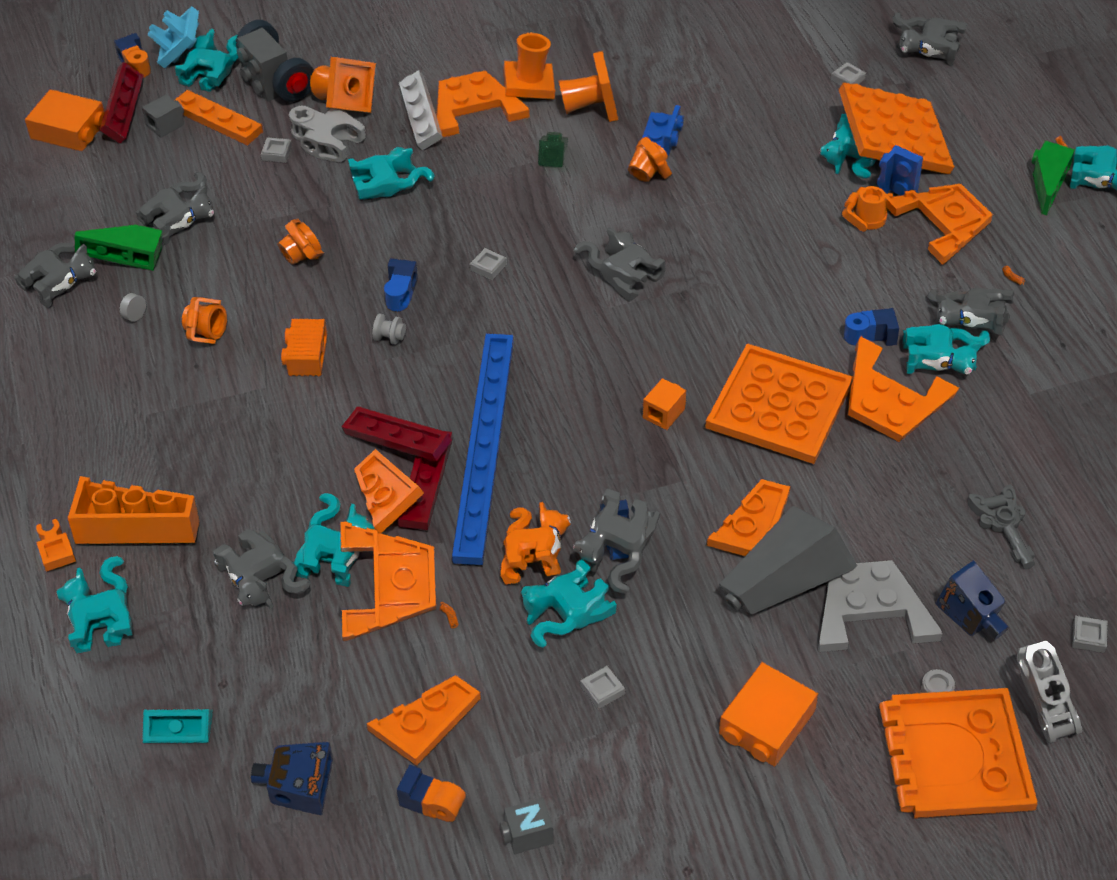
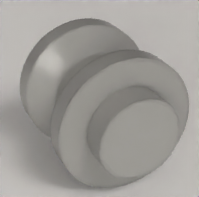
(393, 329)

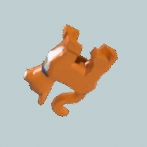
(533, 544)

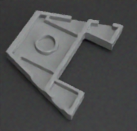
(869, 593)

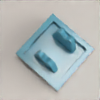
(177, 37)

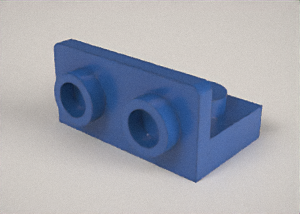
(664, 128)
(900, 171)

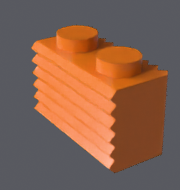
(305, 347)

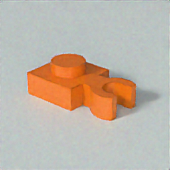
(54, 547)

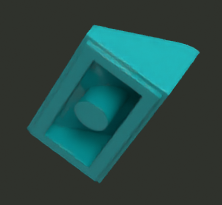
(177, 726)

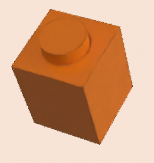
(664, 404)

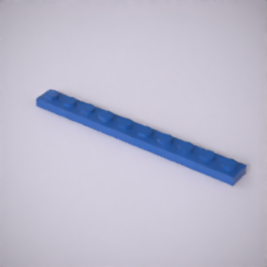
(483, 451)

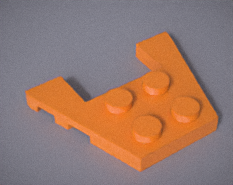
(474, 94)
(951, 210)
(886, 403)
(401, 580)

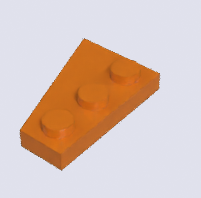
(385, 489)
(752, 520)
(425, 722)

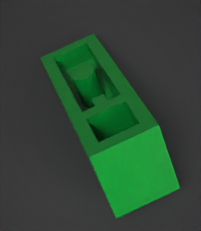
(1050, 171)
(125, 245)

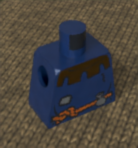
(973, 602)
(297, 776)

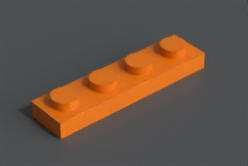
(219, 118)

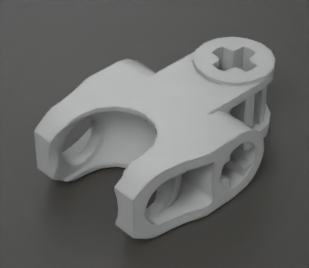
(323, 132)
(1057, 704)

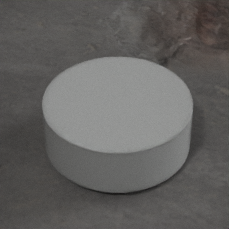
(132, 307)
(937, 681)

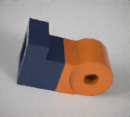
(130, 51)
(429, 795)

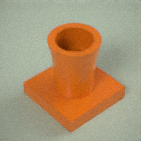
(530, 75)
(345, 84)
(590, 90)

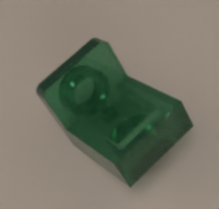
(552, 149)

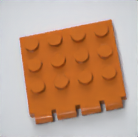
(957, 753)

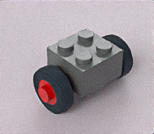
(267, 64)

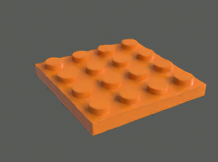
(890, 119)
(779, 403)

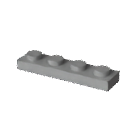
(420, 110)

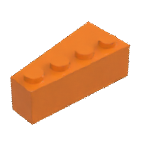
(131, 515)

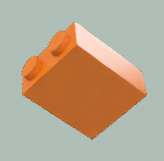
(65, 120)
(768, 714)

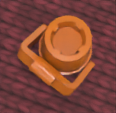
(647, 160)
(870, 208)
(299, 243)
(204, 320)

